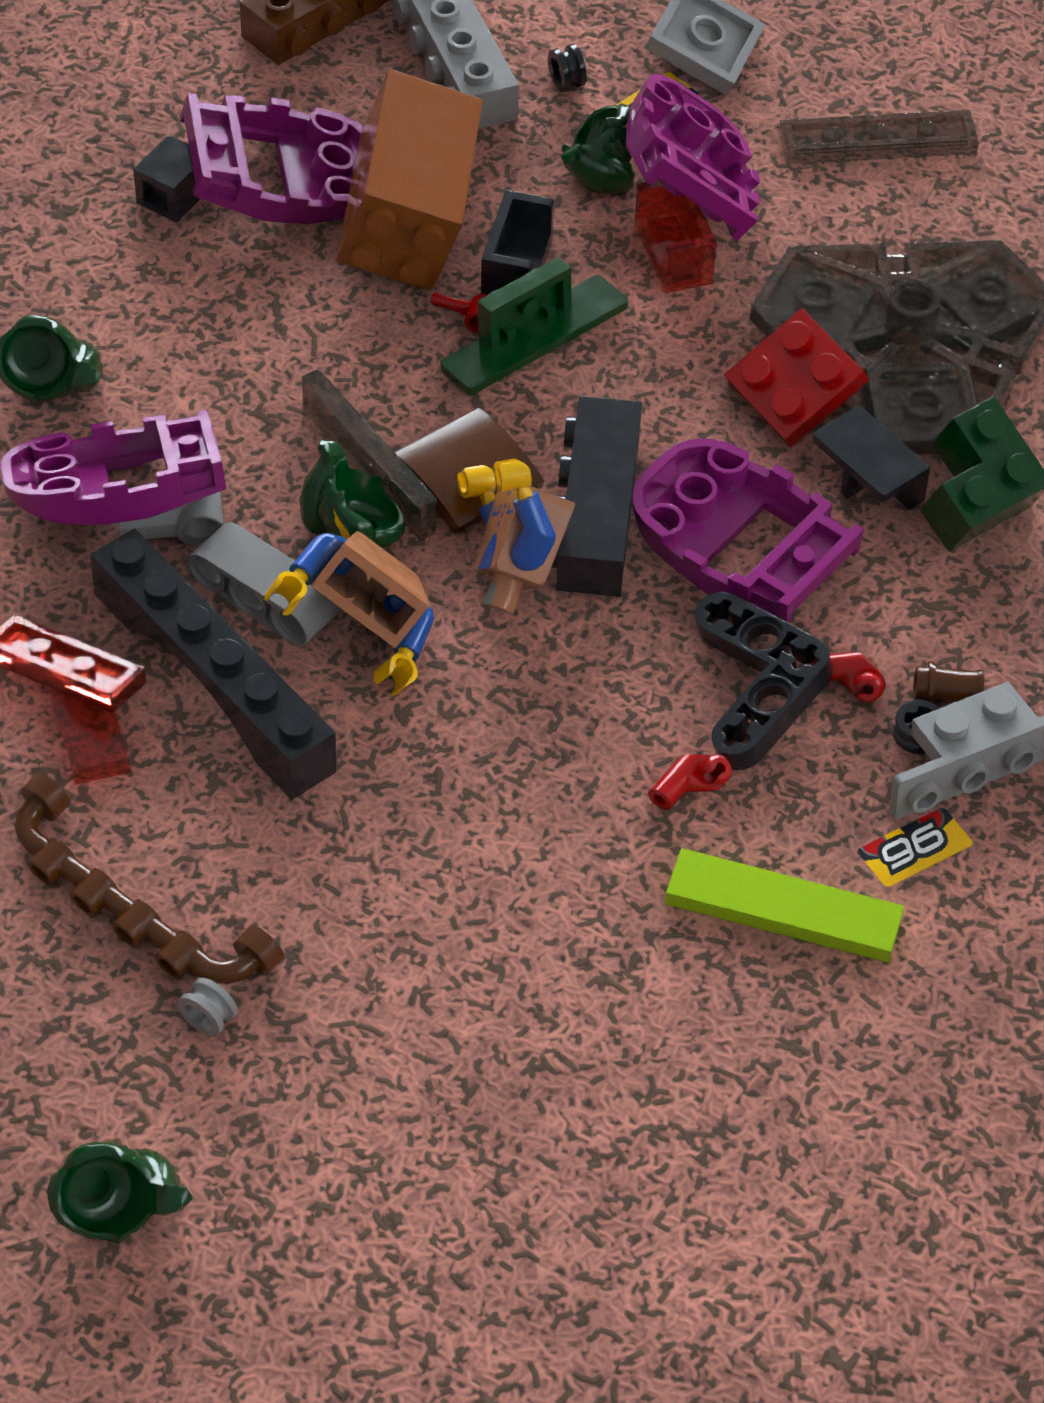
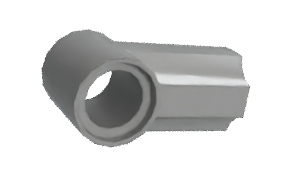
(190, 522)

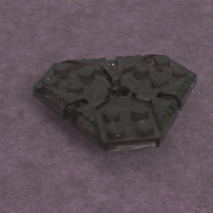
(923, 324)

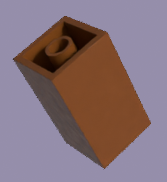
(410, 180)

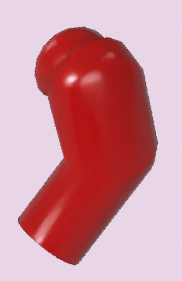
(857, 675)
(690, 774)

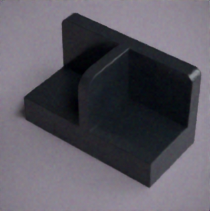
(873, 459)

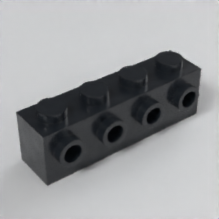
(601, 484)

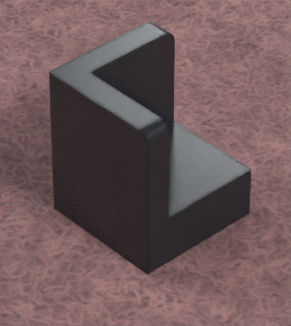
(166, 180)

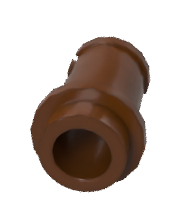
(946, 683)

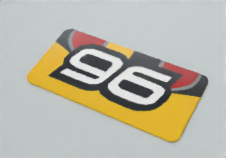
(915, 847)

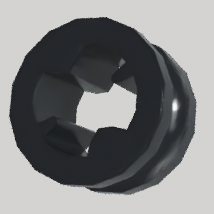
(567, 67)
(903, 723)

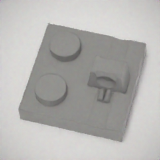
(706, 40)

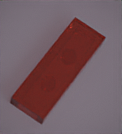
(68, 665)

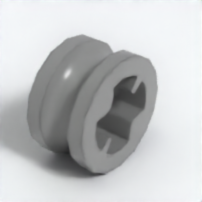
(207, 1007)

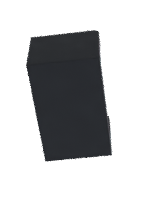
(517, 239)

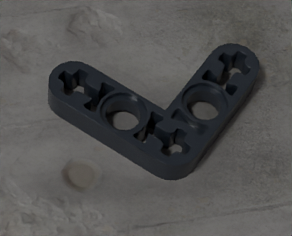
(777, 676)

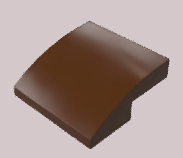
(449, 450)

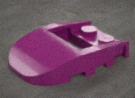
(693, 152)
(311, 153)
(70, 481)
(707, 493)

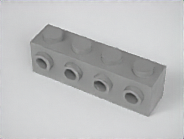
(461, 54)

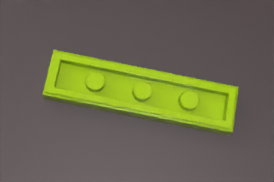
(784, 905)

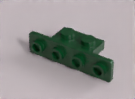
(529, 322)

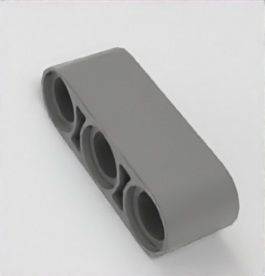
(242, 570)

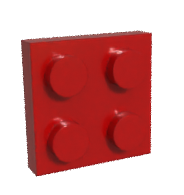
(796, 377)

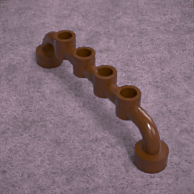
(135, 919)

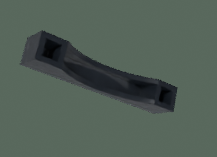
(270, 717)

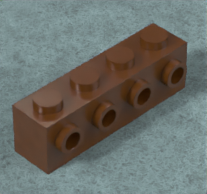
(292, 26)

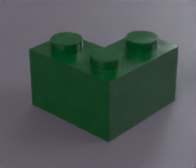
(991, 474)

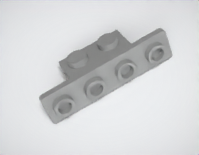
(969, 747)

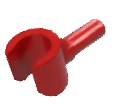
(464, 307)

